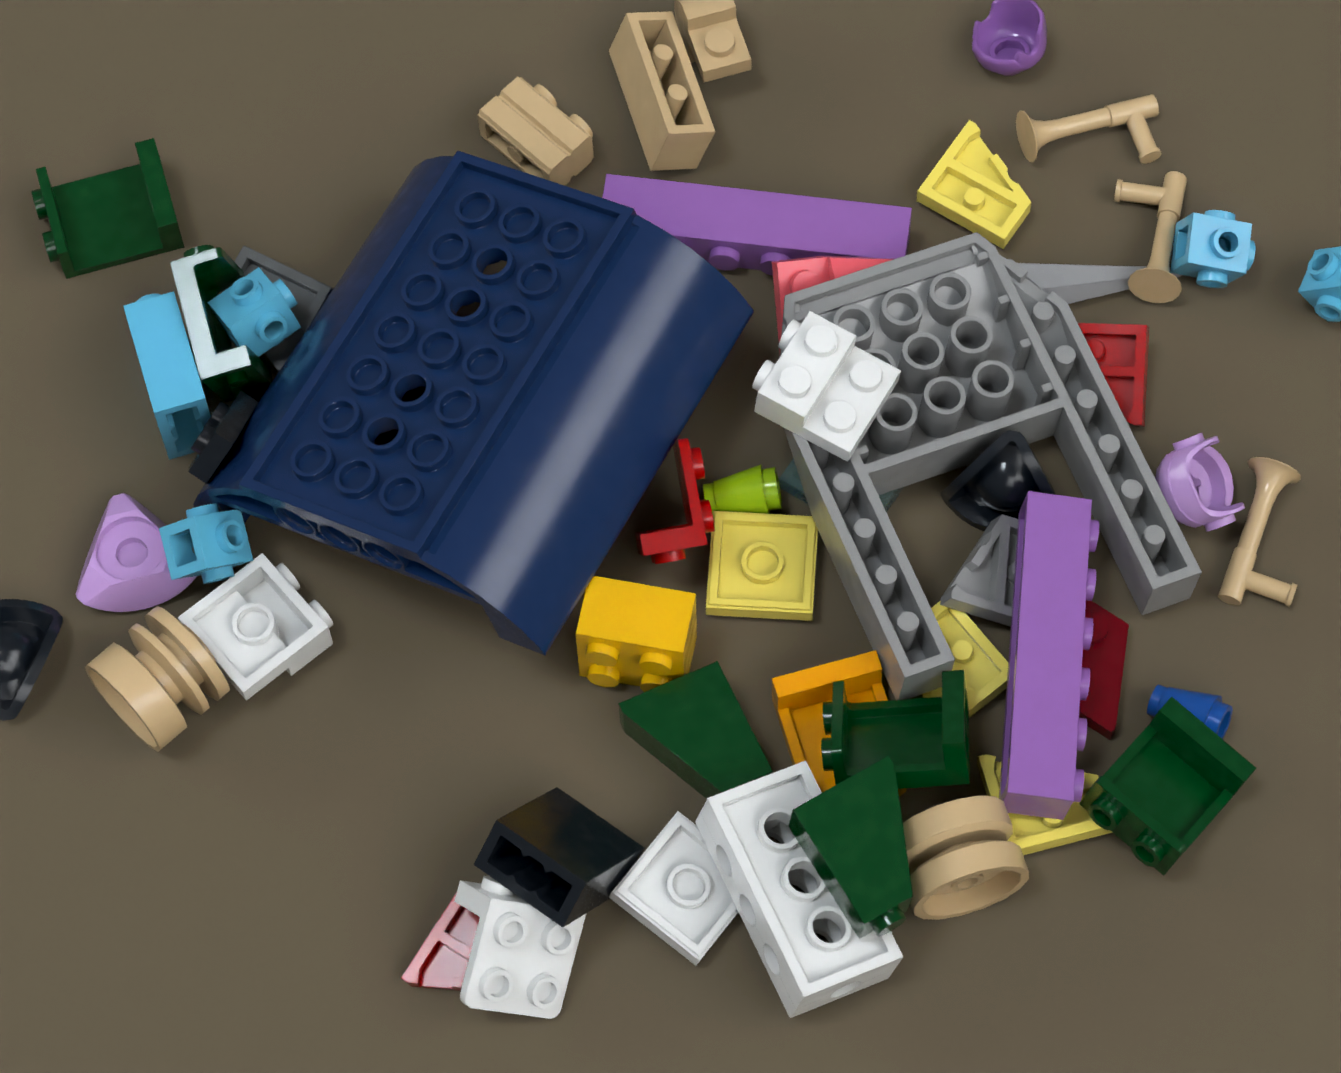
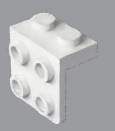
(518, 953)

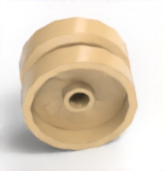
(962, 857)

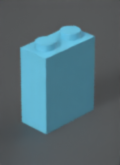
(168, 370)

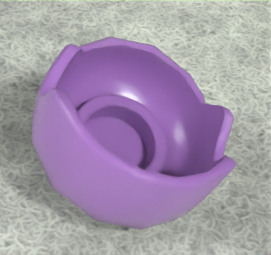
(1010, 37)

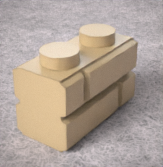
(535, 133)

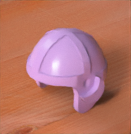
(1198, 484)

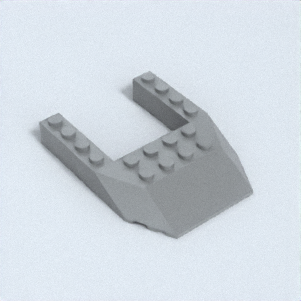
(975, 360)

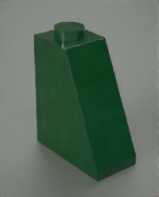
(697, 731)
(860, 847)

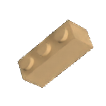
(661, 91)

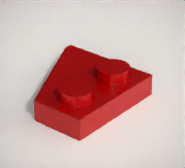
(1123, 359)

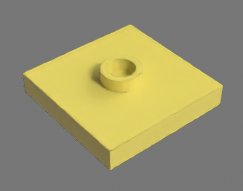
(762, 566)

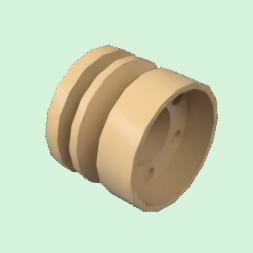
(148, 686)

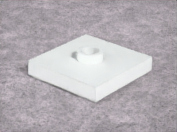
(678, 891)

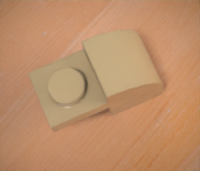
(712, 37)

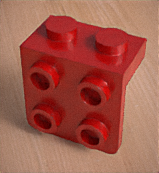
(670, 542)

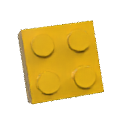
(635, 633)

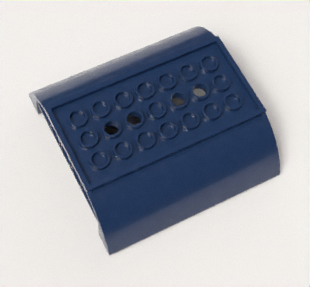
(533, 408)

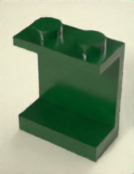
(109, 216)

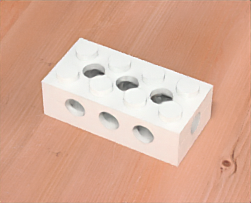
(776, 914)

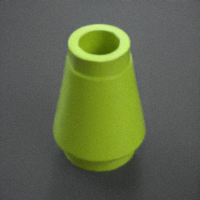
(746, 491)

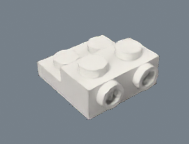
(823, 386)
(259, 625)

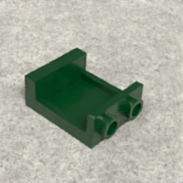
(220, 366)
(920, 735)
(1167, 786)

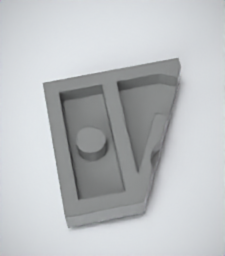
(987, 575)

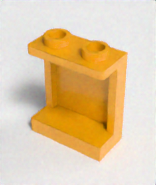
(800, 700)

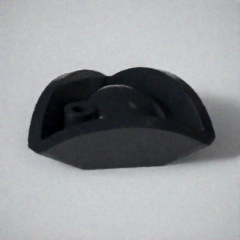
(997, 482)
(25, 642)

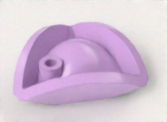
(127, 561)

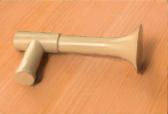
(1035, 133)
(1155, 281)
(1270, 480)

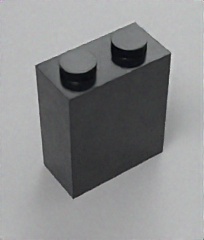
(558, 856)

